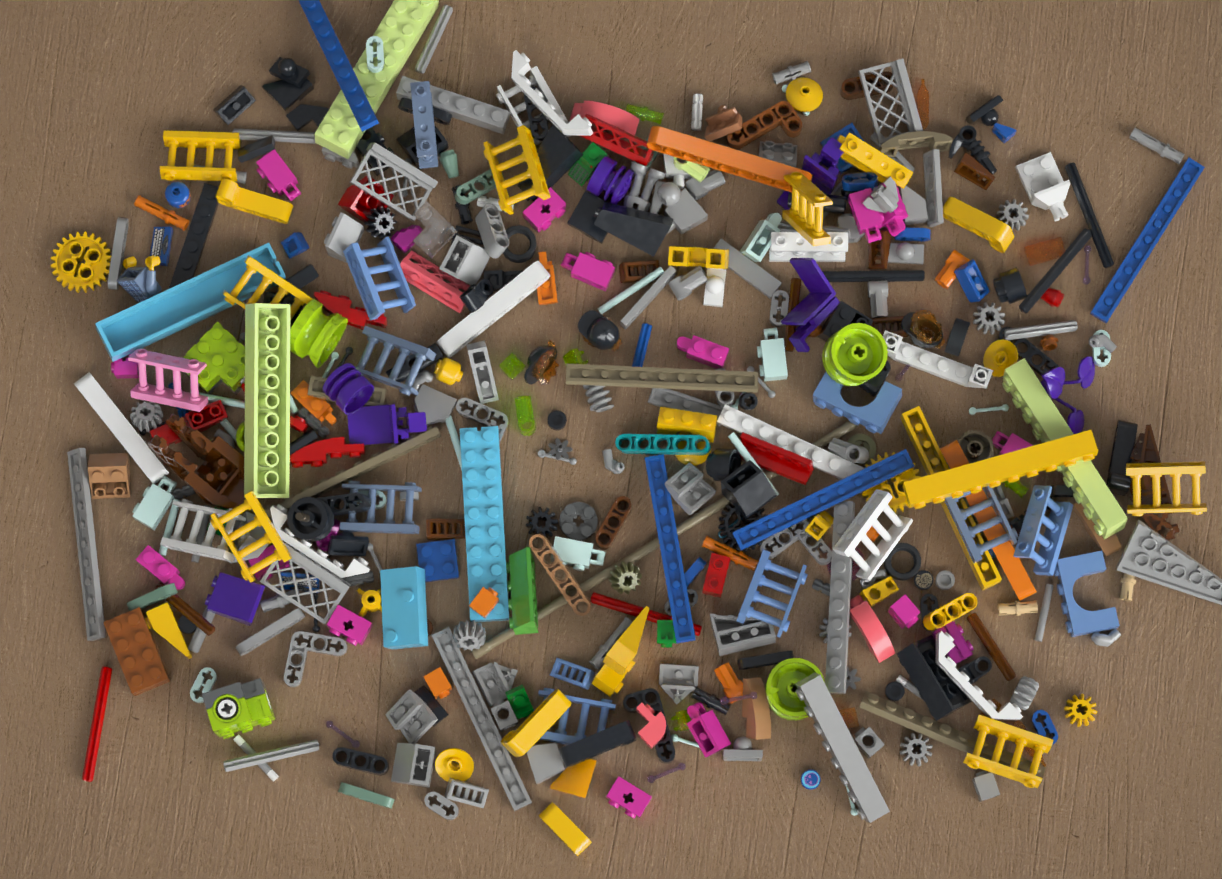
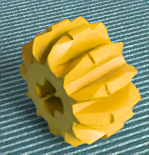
(1082, 704)

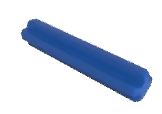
(642, 345)

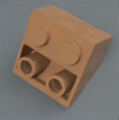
(109, 475)

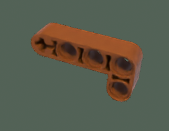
(762, 128)

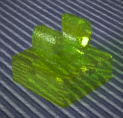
(574, 357)
(512, 366)
(682, 718)

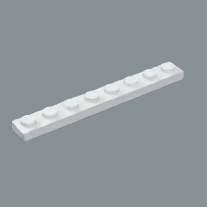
(820, 458)

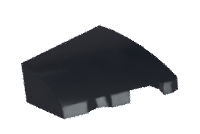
(286, 93)

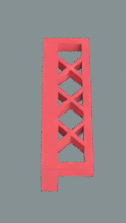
(433, 282)

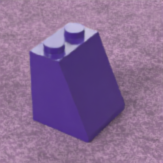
(234, 598)

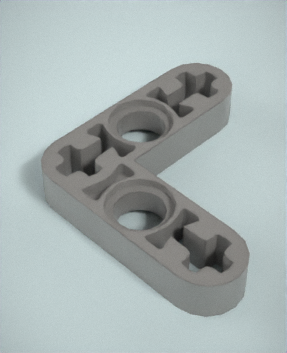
(497, 414)
(802, 536)
(303, 649)

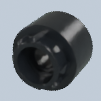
(1010, 286)
(723, 463)

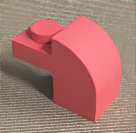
(656, 726)

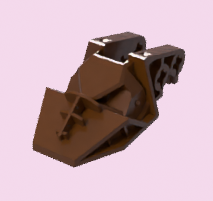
(1148, 453)
(219, 477)

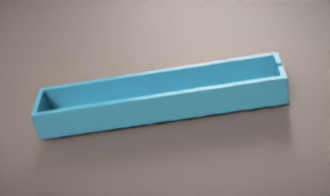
(182, 305)
(484, 518)

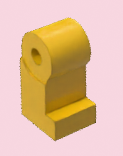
(821, 524)
(879, 591)

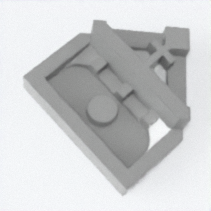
(435, 404)
(678, 680)
(494, 681)

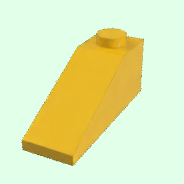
(165, 624)

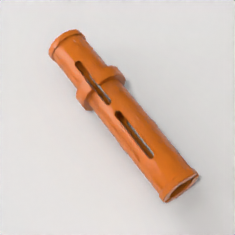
(169, 217)
(736, 556)

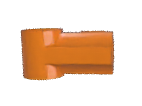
(947, 275)
(729, 681)

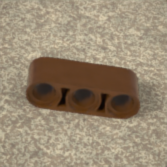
(856, 84)
(614, 513)

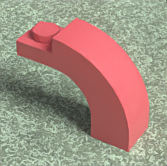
(608, 114)
(871, 629)

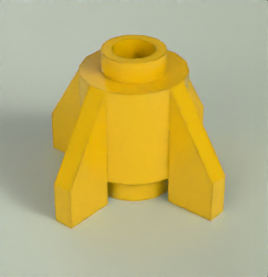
(371, 607)

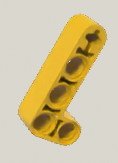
(251, 202)
(979, 223)
(535, 726)

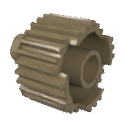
(976, 440)

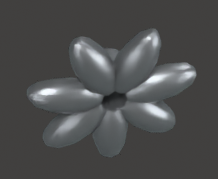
(560, 449)
(853, 678)

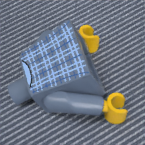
(139, 280)

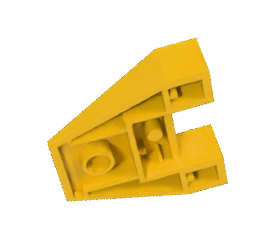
(621, 657)

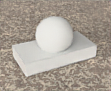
(714, 287)

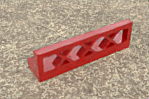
(616, 144)
(778, 459)

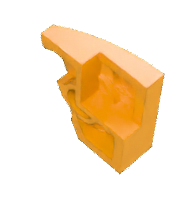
(575, 779)

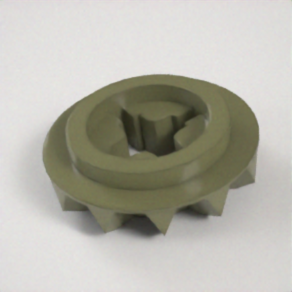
(868, 443)

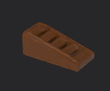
(969, 167)
(873, 249)
(624, 278)
(895, 319)
(430, 522)

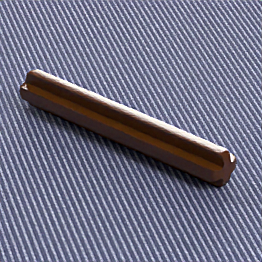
(793, 302)
(189, 612)
(991, 647)

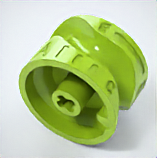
(316, 333)
(854, 354)
(779, 688)

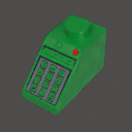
(586, 165)

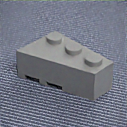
(737, 637)

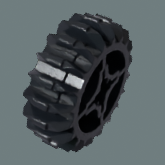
(728, 531)

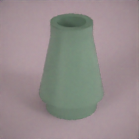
(450, 163)

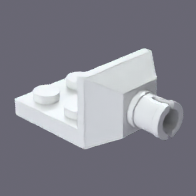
(1044, 184)

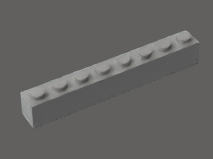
(842, 747)

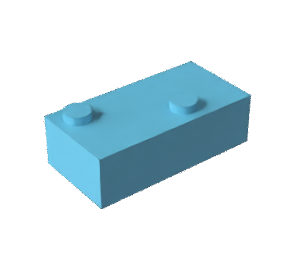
(404, 608)

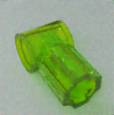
(525, 414)

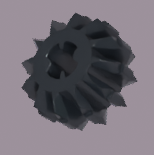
(377, 215)
(533, 524)

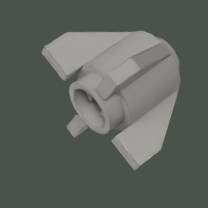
(884, 198)

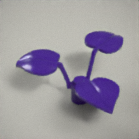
(1053, 384)

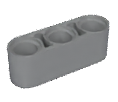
(492, 230)

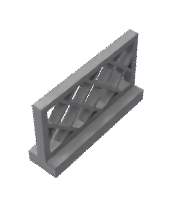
(904, 93)
(397, 165)
(317, 571)

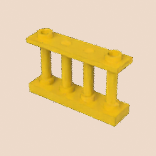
(195, 140)
(871, 160)
(533, 172)
(802, 215)
(268, 277)
(1156, 470)
(270, 536)
(1021, 738)

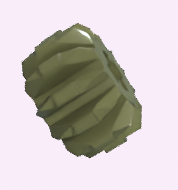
(632, 579)

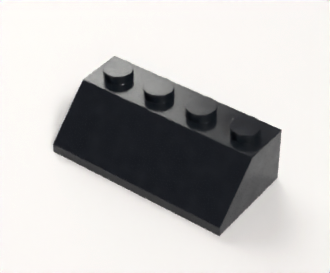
(931, 681)

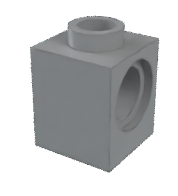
(504, 724)
(868, 750)
(985, 786)

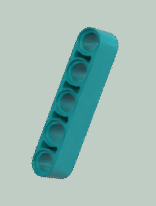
(655, 439)

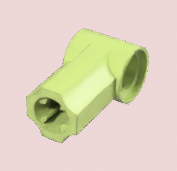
(695, 170)

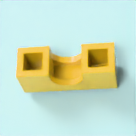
(698, 256)
(675, 420)

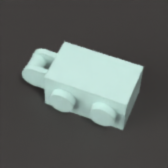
(760, 238)
(773, 356)
(155, 503)
(577, 553)

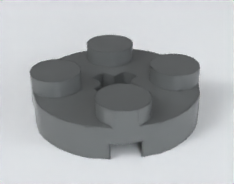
(575, 510)

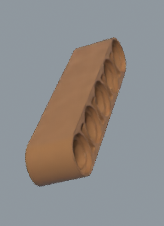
(559, 564)

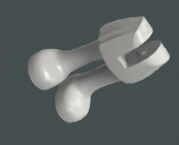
(640, 172)

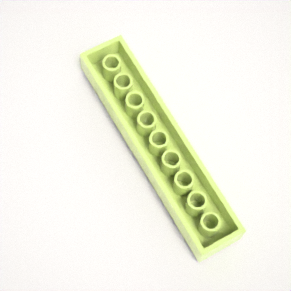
(400, 33)
(267, 400)
(1050, 425)

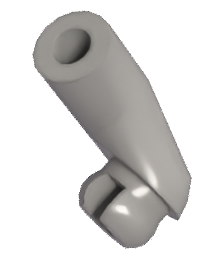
(1102, 341)
(421, 377)
(225, 437)
(611, 464)
(880, 574)
(1105, 640)

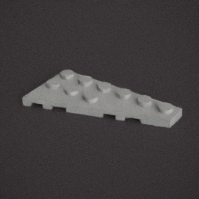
(1161, 562)

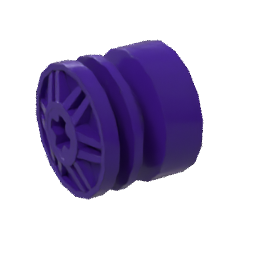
(609, 180)
(348, 388)

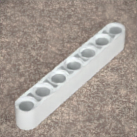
(493, 309)
(121, 428)

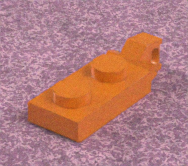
(547, 291)
(314, 405)

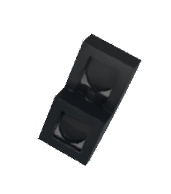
(500, 278)

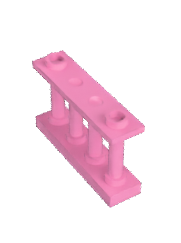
(161, 394)

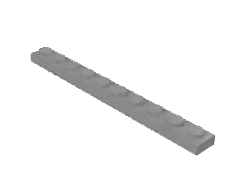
(86, 544)
(839, 604)
(481, 719)

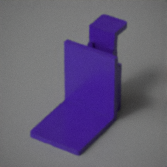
(821, 177)
(814, 306)
(380, 424)

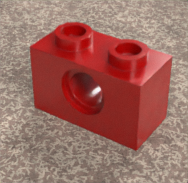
(716, 575)

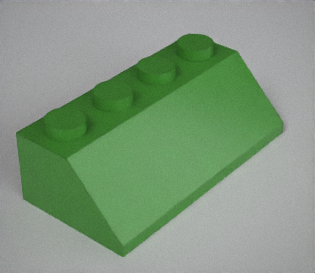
(523, 592)

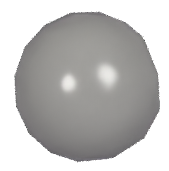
(669, 193)

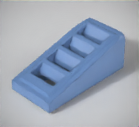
(587, 679)

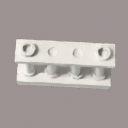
(536, 80)
(792, 245)
(860, 525)
(190, 546)

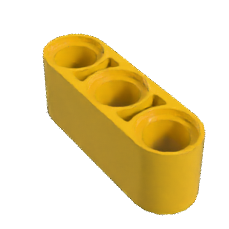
(957, 607)
(565, 828)

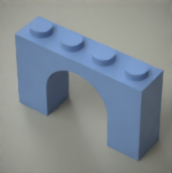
(872, 416)
(1080, 620)

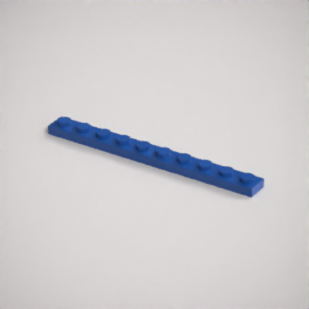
(339, 64)
(1147, 240)
(823, 499)
(670, 549)

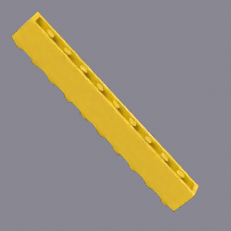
(934, 462)
(1000, 468)

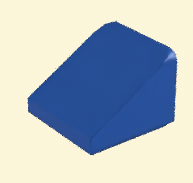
(1003, 132)
(295, 244)

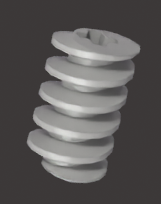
(597, 398)

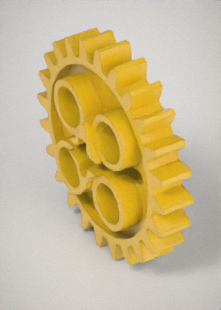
(65, 256)
(898, 480)

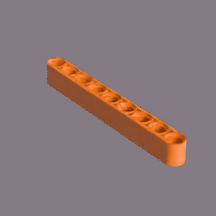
(721, 158)
(1004, 552)

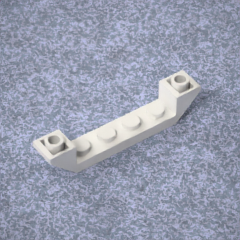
(576, 126)
(935, 364)
(356, 566)
(944, 644)

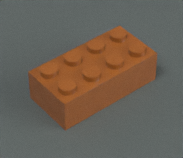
(137, 651)

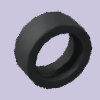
(532, 248)
(957, 337)
(917, 562)

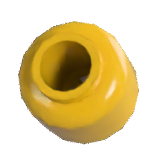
(448, 371)

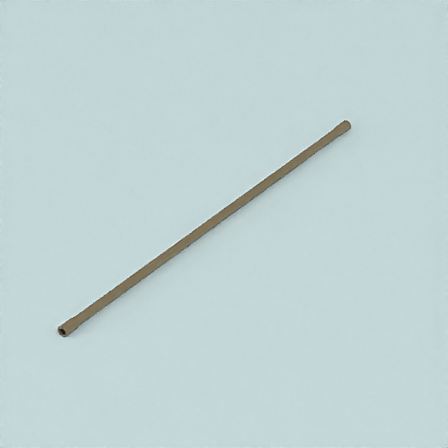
(644, 550)

